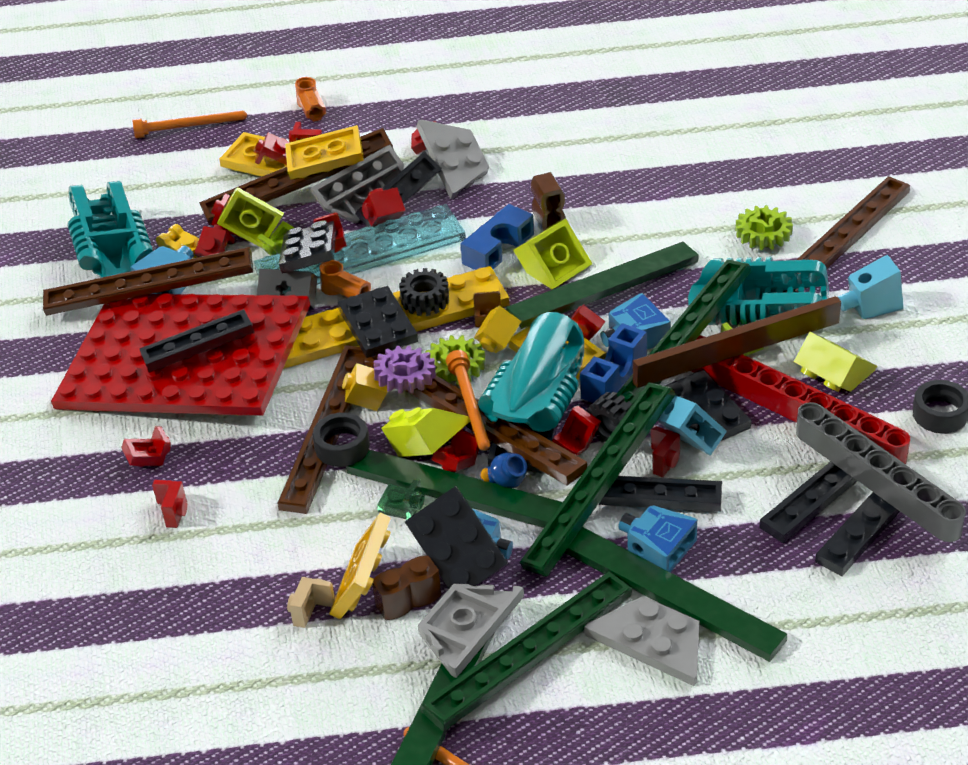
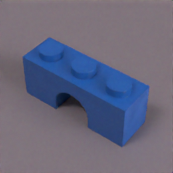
(507, 226)
(612, 373)

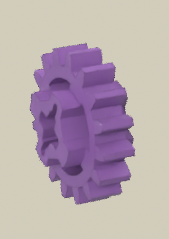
(404, 369)

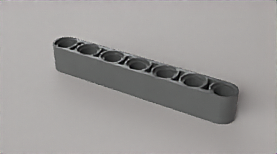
(881, 472)

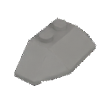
(350, 187)

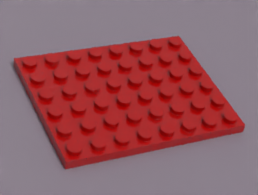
(223, 380)

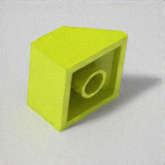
(249, 217)
(553, 255)
(833, 363)
(422, 430)

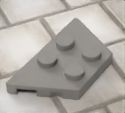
(455, 153)
(465, 622)
(652, 636)

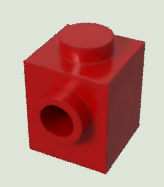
(383, 206)

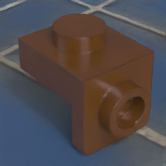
(483, 304)

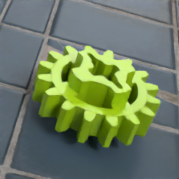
(764, 227)
(441, 350)

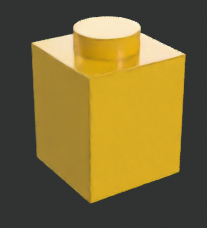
(497, 329)
(363, 388)

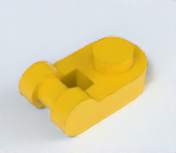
(182, 238)

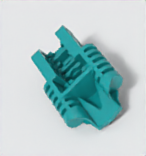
(106, 231)
(763, 289)
(540, 377)

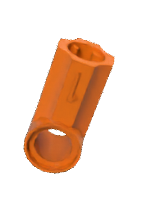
(309, 98)
(336, 281)

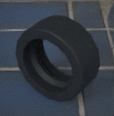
(941, 421)
(341, 424)

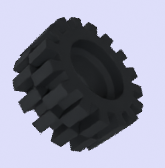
(414, 293)
(610, 411)

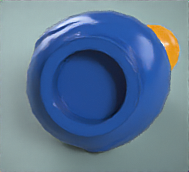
(506, 470)

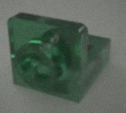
(402, 501)

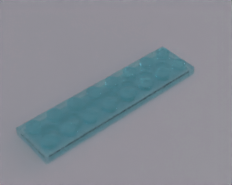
(388, 241)

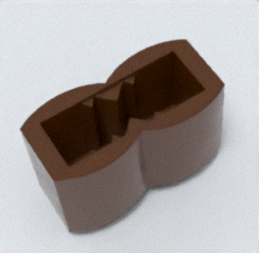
(547, 200)
(406, 587)

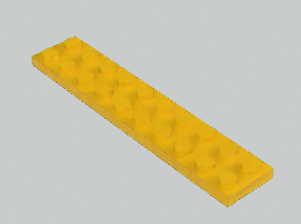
(328, 332)

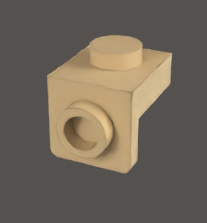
(306, 596)

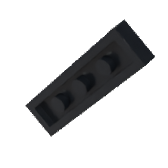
(410, 180)
(196, 340)
(664, 493)
(806, 502)
(856, 534)

